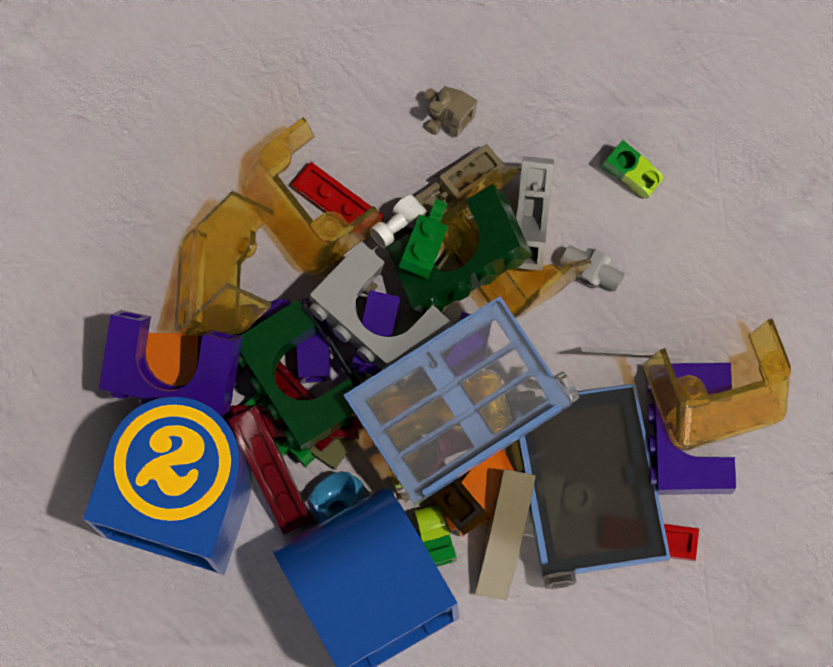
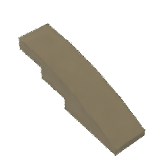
(458, 182)
(504, 534)

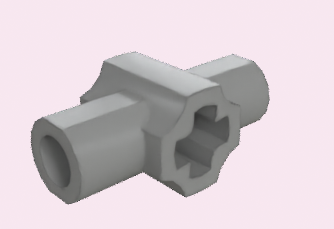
(598, 272)

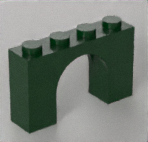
(499, 249)
(262, 350)

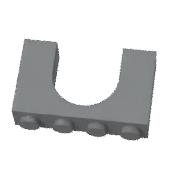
(336, 302)

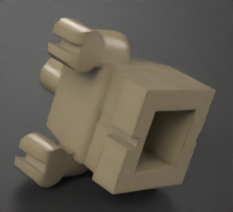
(451, 109)

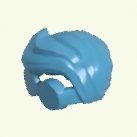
(335, 494)

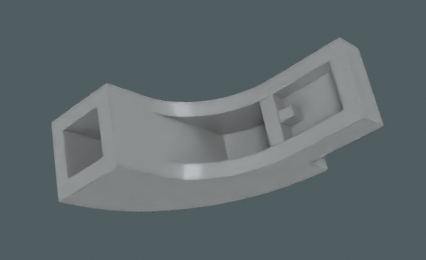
(534, 207)

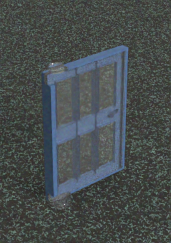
(458, 400)

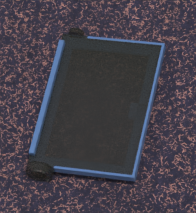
(593, 488)

